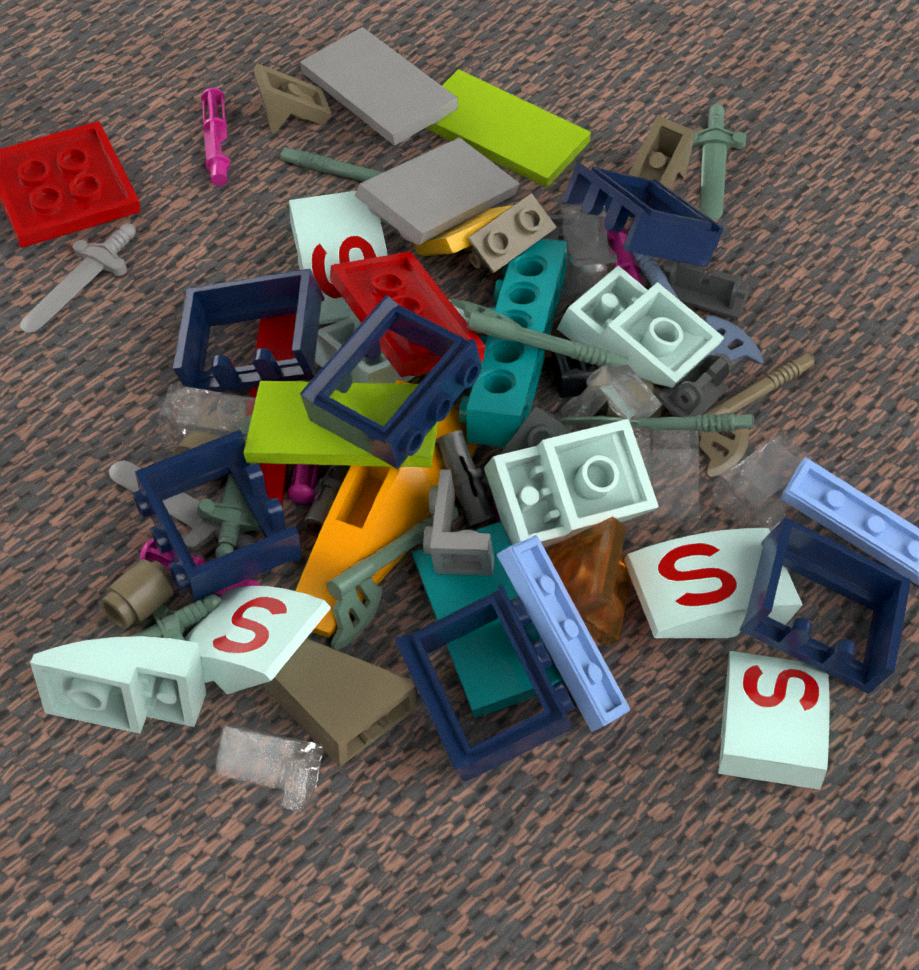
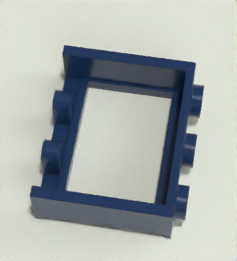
(662, 221)
(241, 302)
(421, 410)
(196, 468)
(845, 574)
(552, 722)

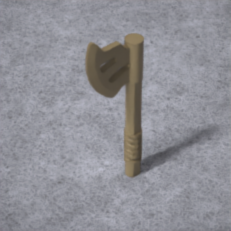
(737, 447)

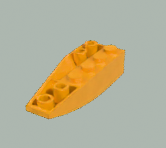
(367, 514)

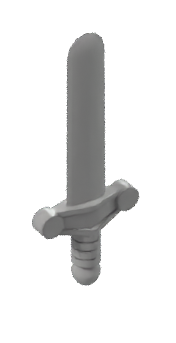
(96, 257)
(179, 506)

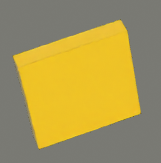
(456, 237)

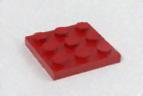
(63, 184)

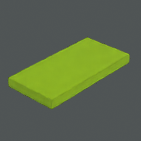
(510, 130)
(285, 435)

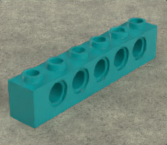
(512, 369)

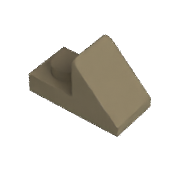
(288, 95)
(664, 152)

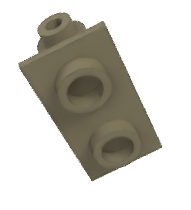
(510, 234)

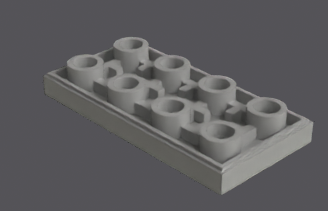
(379, 86)
(436, 190)

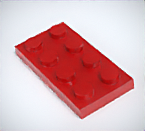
(409, 285)

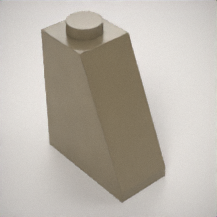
(341, 698)

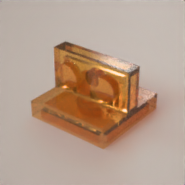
(596, 577)

